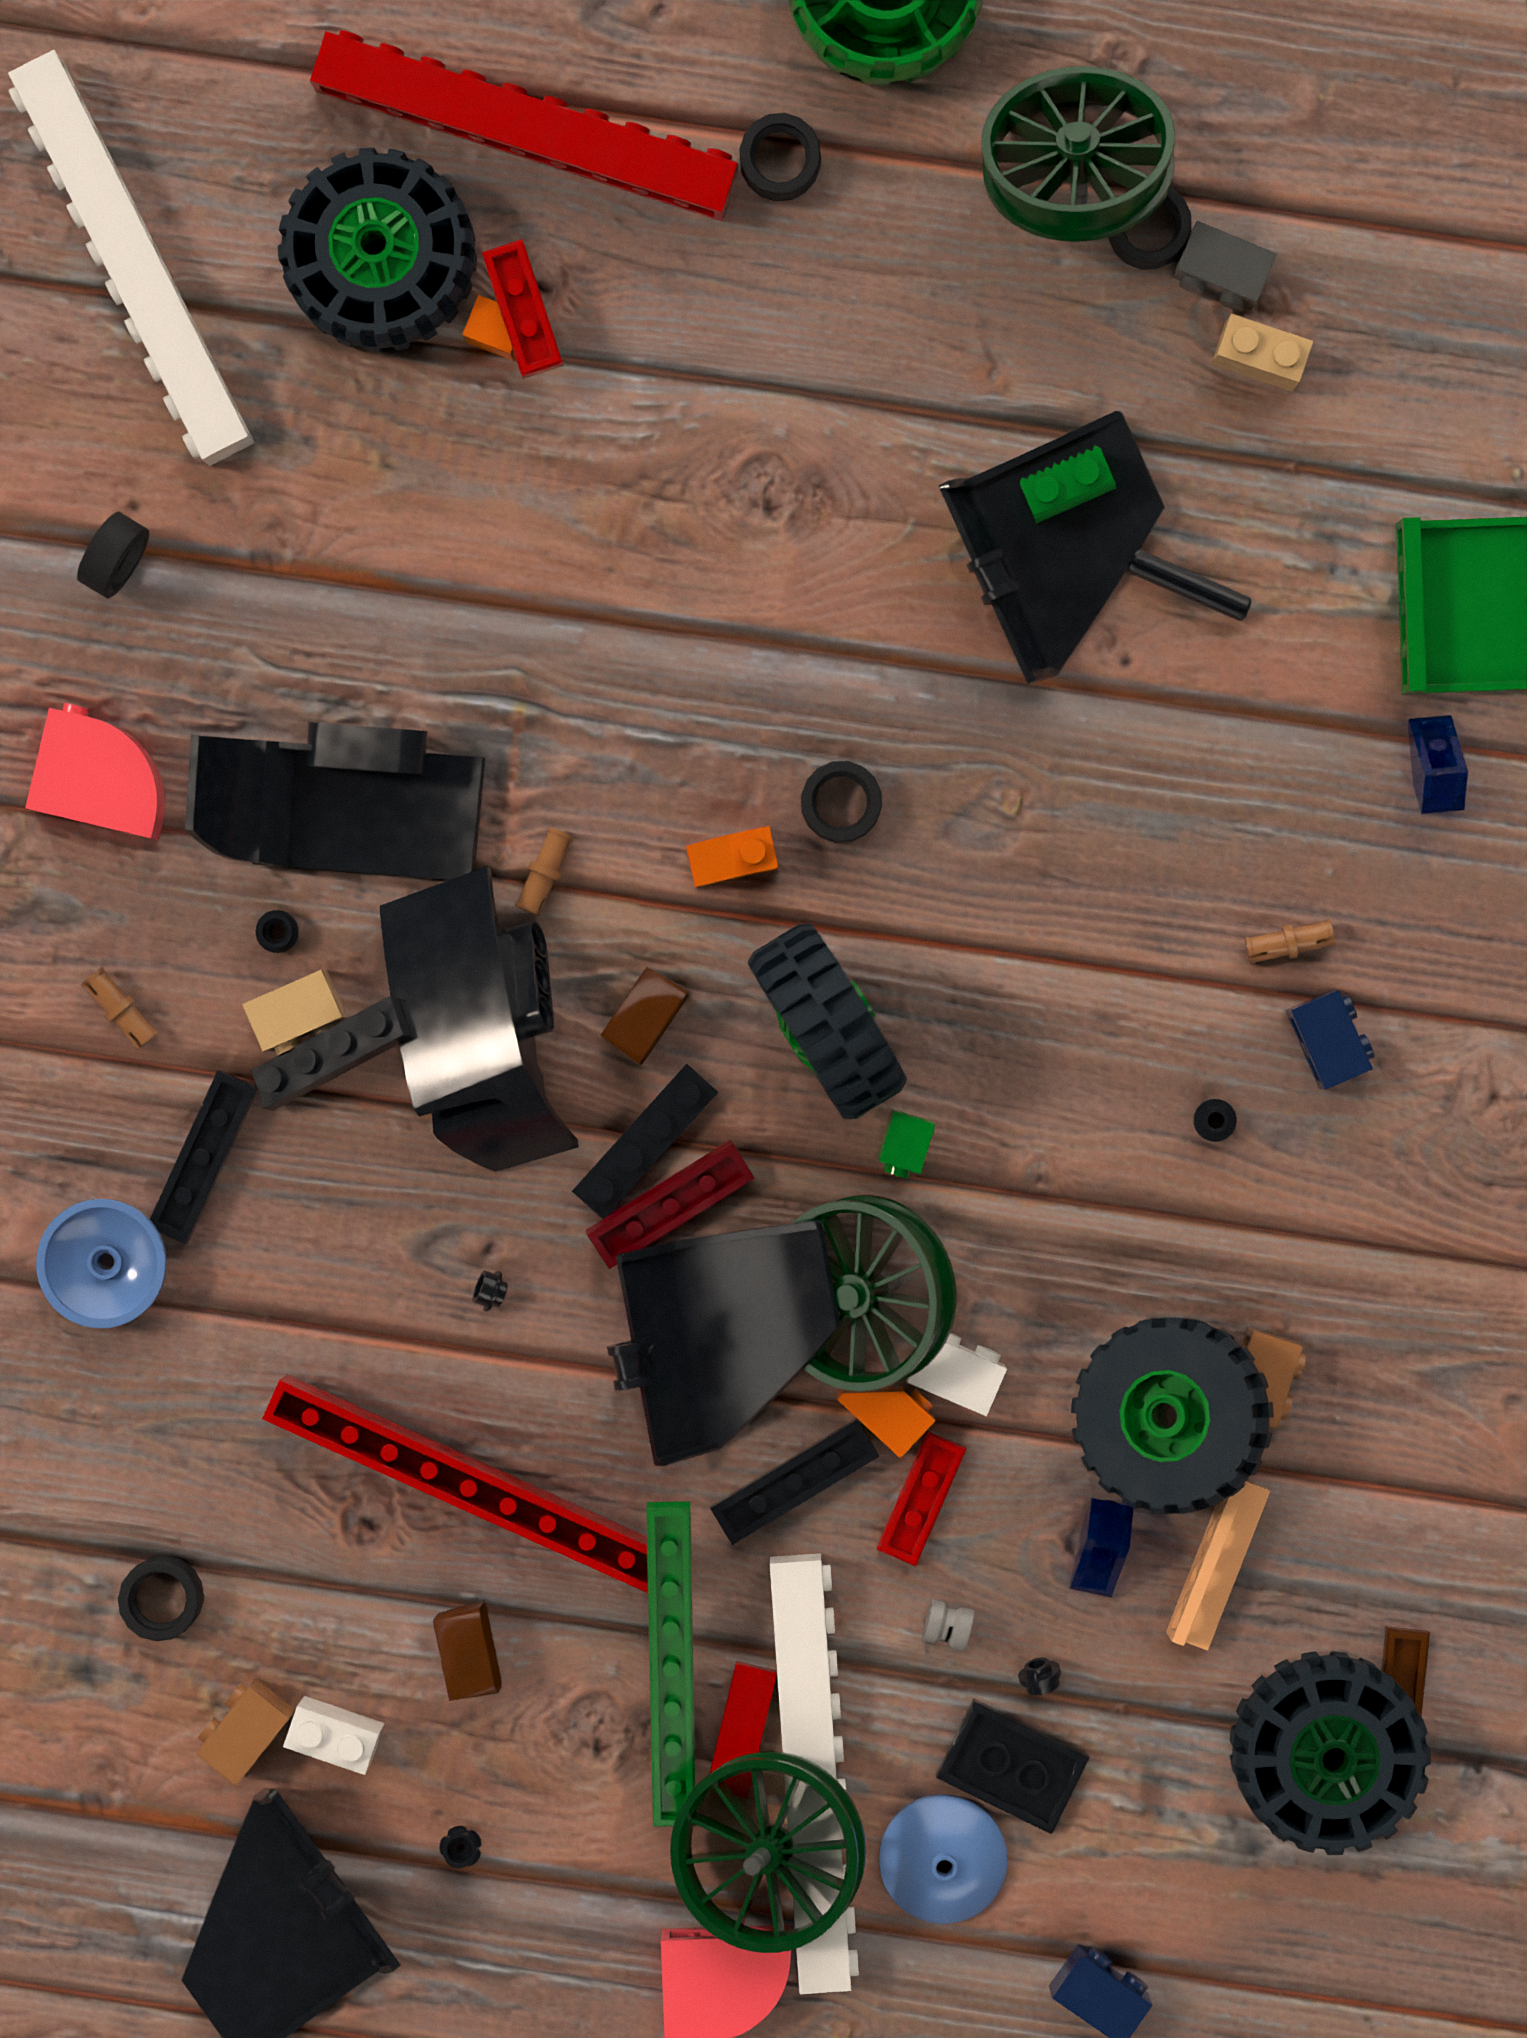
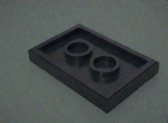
(1012, 1766)

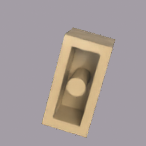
(1262, 352)
(294, 1012)

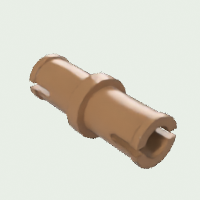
(544, 871)
(1290, 941)
(119, 1008)

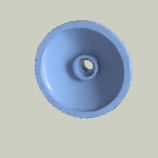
(72, 1267)
(940, 1830)

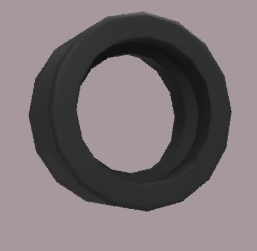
(774, 124)
(1156, 259)
(113, 555)
(864, 779)
(140, 1624)

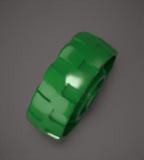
(885, 37)

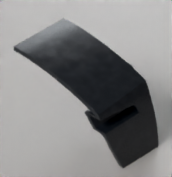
(338, 803)
(473, 1019)

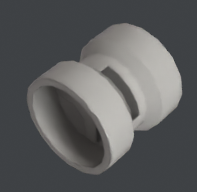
(948, 1625)

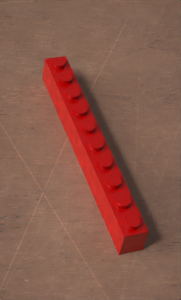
(524, 125)
(459, 1480)

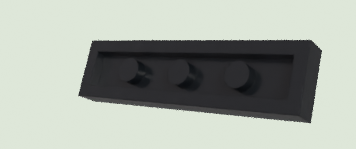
(331, 1053)
(645, 1141)
(203, 1156)
(794, 1481)

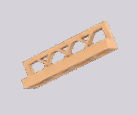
(1216, 1566)

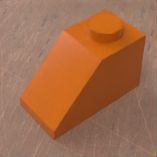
(732, 856)
(891, 1414)

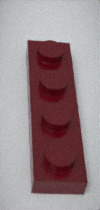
(670, 1203)

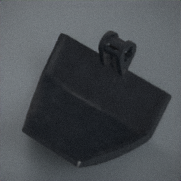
(1056, 573)
(721, 1329)
(279, 1932)

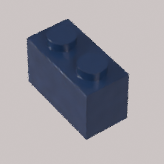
(1330, 1038)
(1100, 1993)

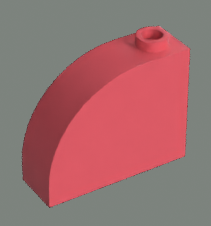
(96, 775)
(716, 1986)

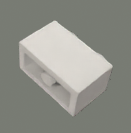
(963, 1375)
(333, 1735)

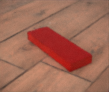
(522, 308)
(921, 1498)
(744, 1720)

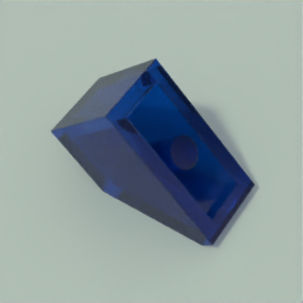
(1437, 764)
(1102, 1547)

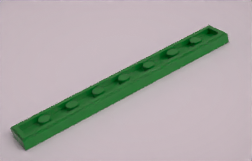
(670, 1657)

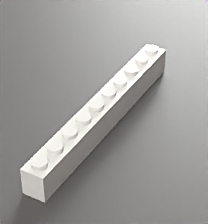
(130, 257)
(807, 1731)

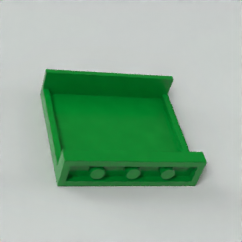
(1462, 604)

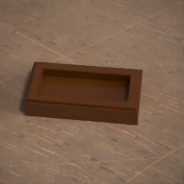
(1406, 1660)

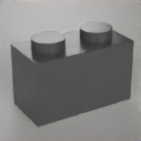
(1223, 267)

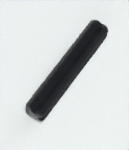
(1190, 585)

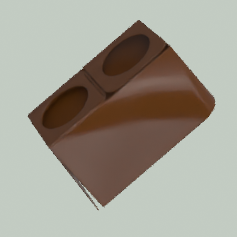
(645, 1015)
(467, 1651)

